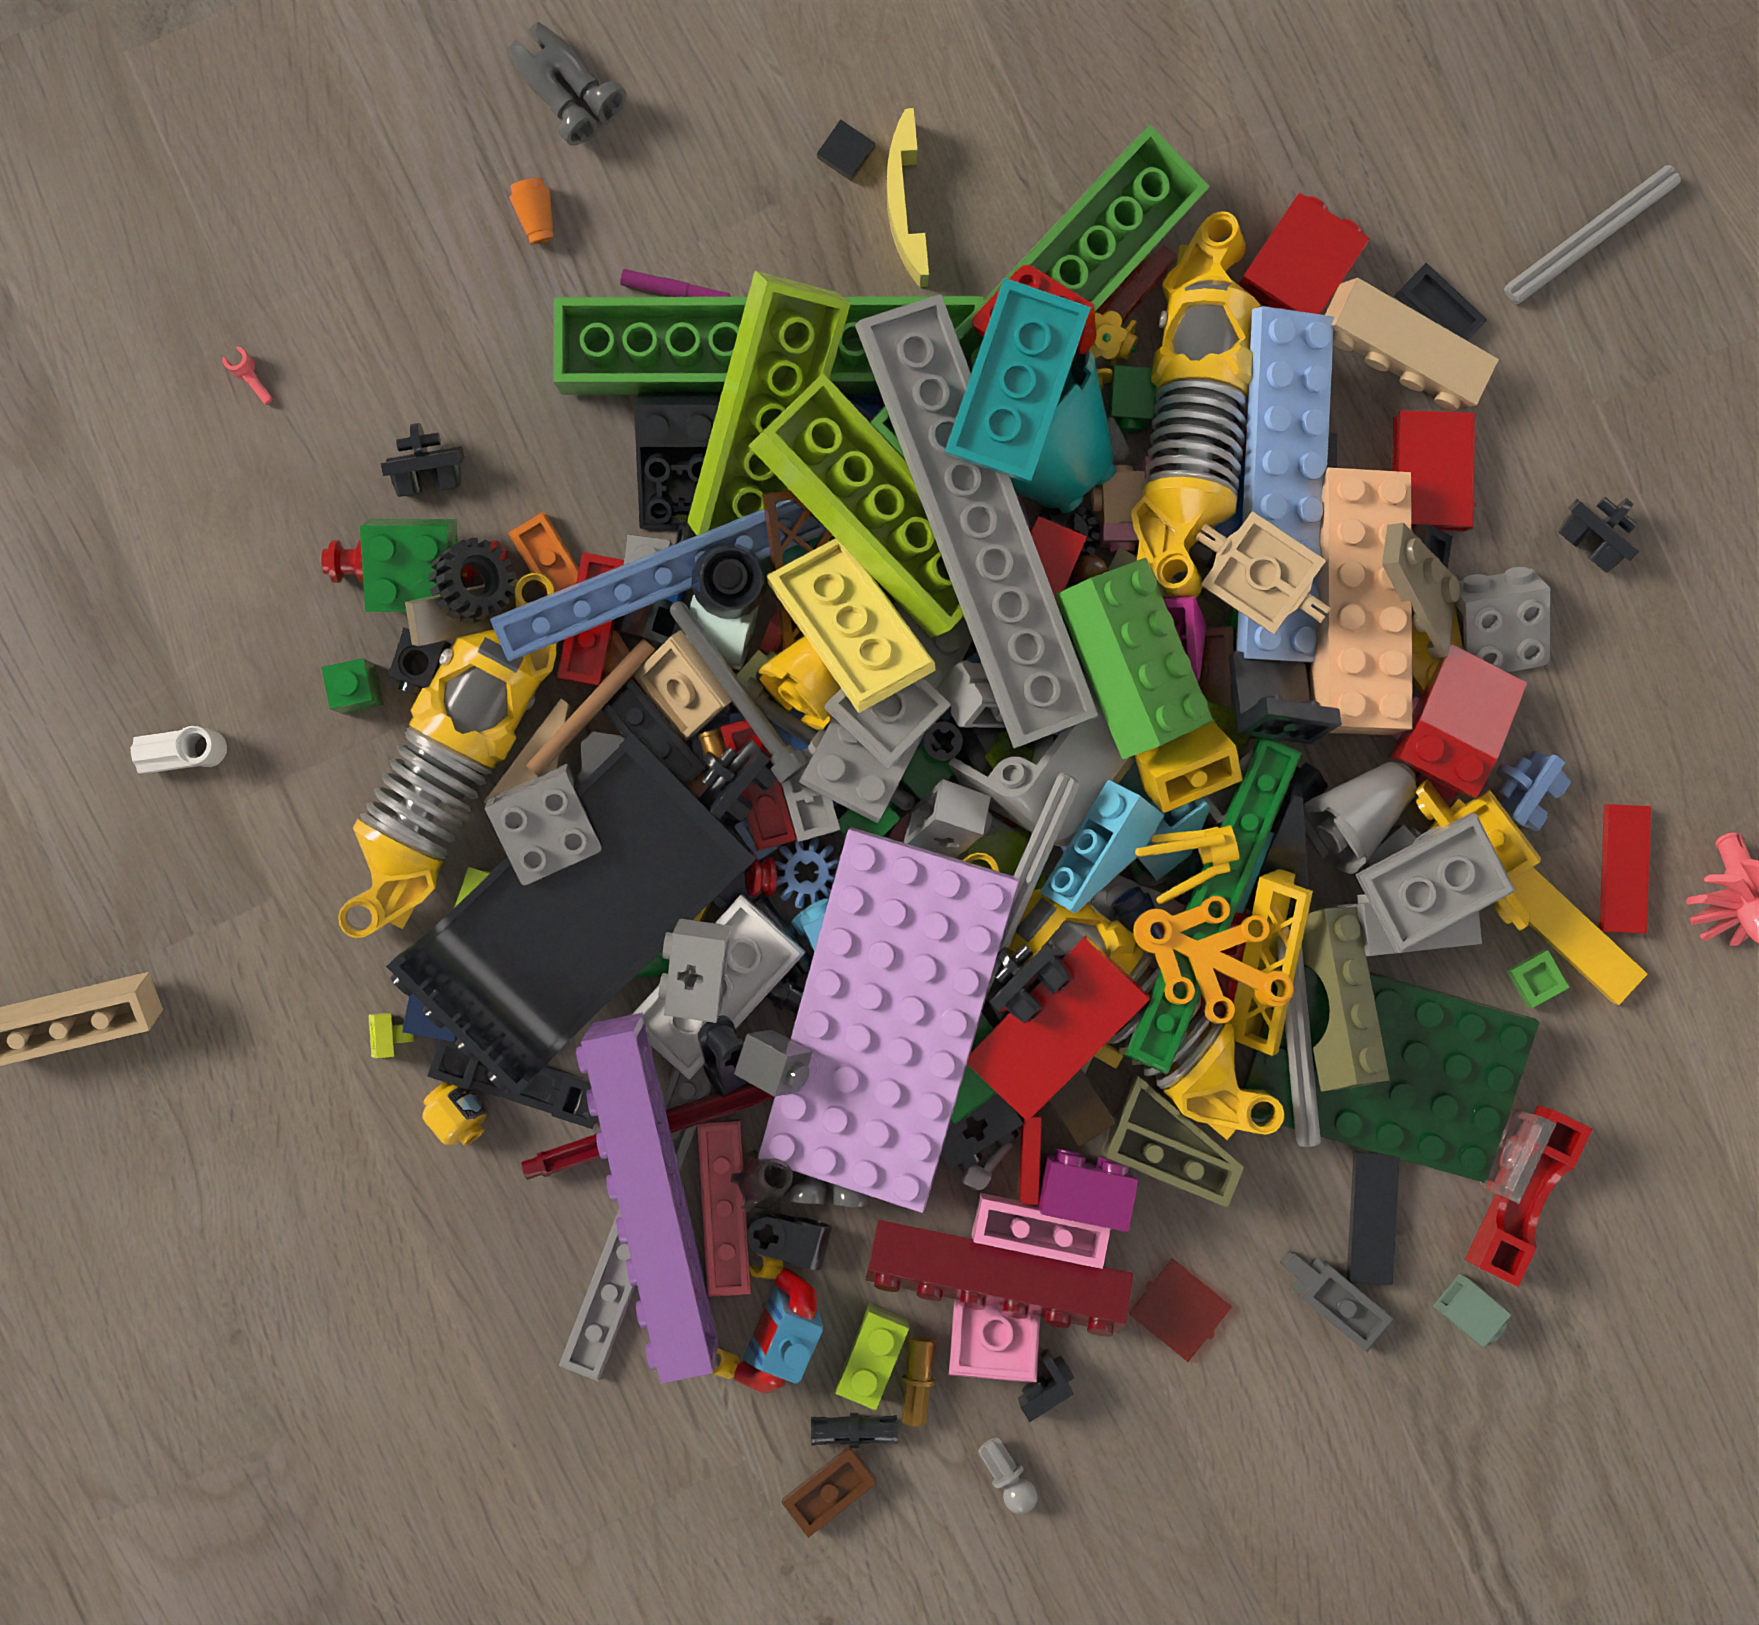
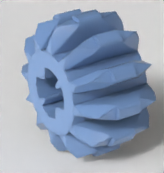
(807, 858)

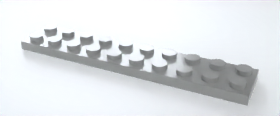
(976, 526)

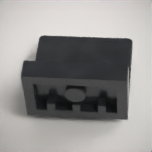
(1275, 701)

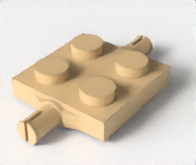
(1263, 572)

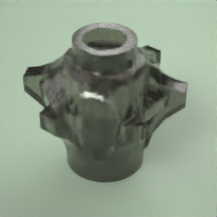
(763, 1183)

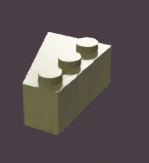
(1168, 1146)

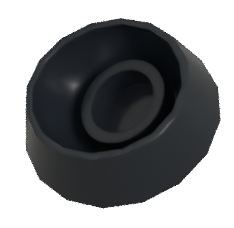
(729, 581)

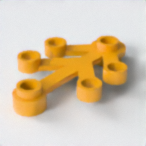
(1206, 956)

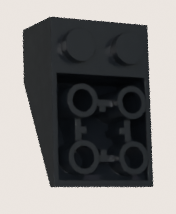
(670, 452)

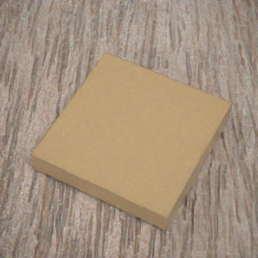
(682, 686)

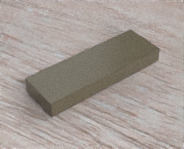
(431, 624)

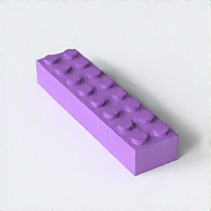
(649, 1197)

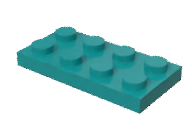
(1017, 380)

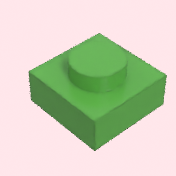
(1537, 979)

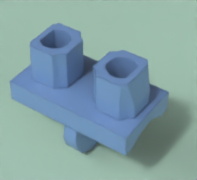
(1526, 786)

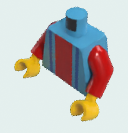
(782, 1336)

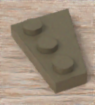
(1425, 583)

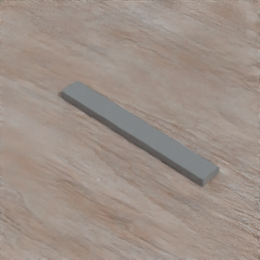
(610, 1287)

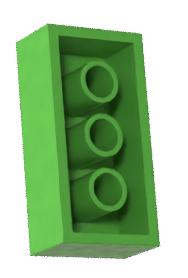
(1134, 658)

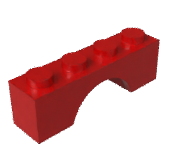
(1508, 1230)

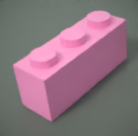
(1022, 1228)

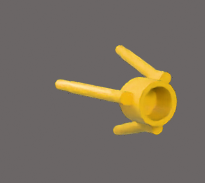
(1214, 846)

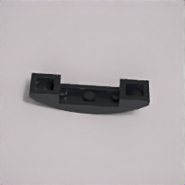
(549, 1091)

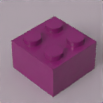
(1086, 1190)

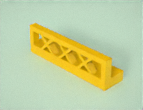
(1272, 903)

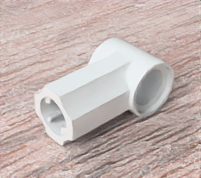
(177, 750)

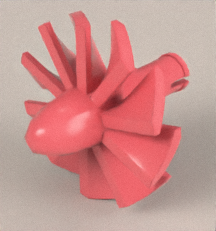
(1739, 899)

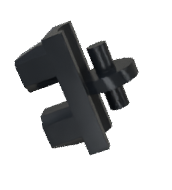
(405, 468)
(1613, 547)
(732, 775)
(1043, 967)

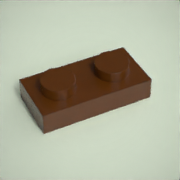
(829, 1491)

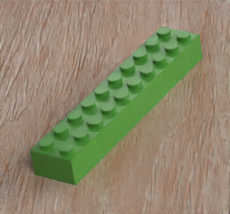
(1101, 233)
(689, 342)

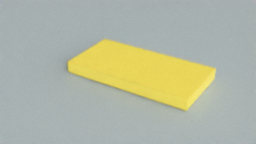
(851, 624)

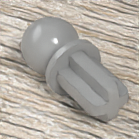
(1019, 1494)

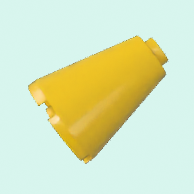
(801, 681)

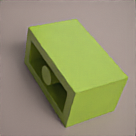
(872, 1356)

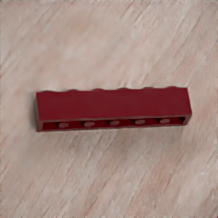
(999, 1278)

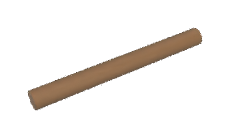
(590, 707)

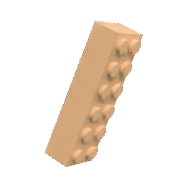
(1367, 634)

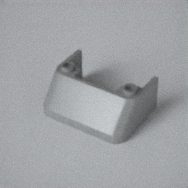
(1022, 788)

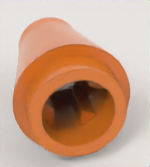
(533, 207)

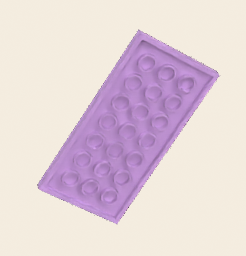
(890, 1017)

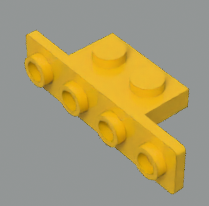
(1507, 839)

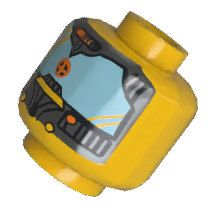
(454, 1114)

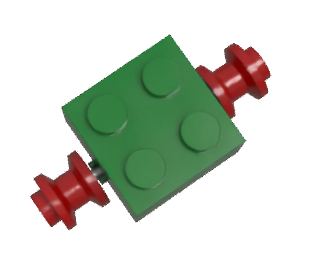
(396, 560)

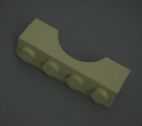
(1352, 1046)

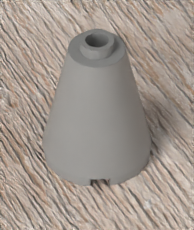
(1358, 814)

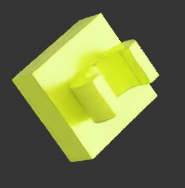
(384, 1034)

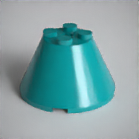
(1077, 444)

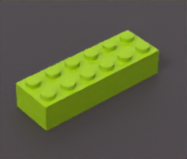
(780, 350)
(863, 498)

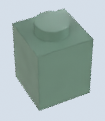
(1473, 1311)

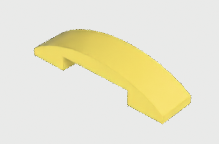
(909, 246)

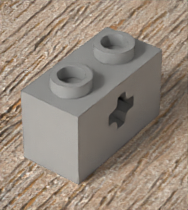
(949, 819)
(692, 994)

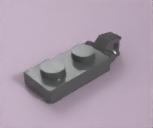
(1338, 1300)

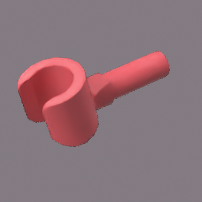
(245, 371)

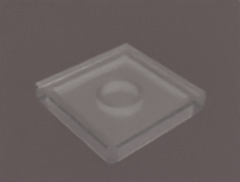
(1518, 1154)

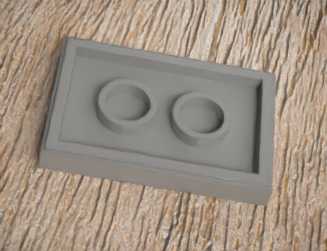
(1435, 882)

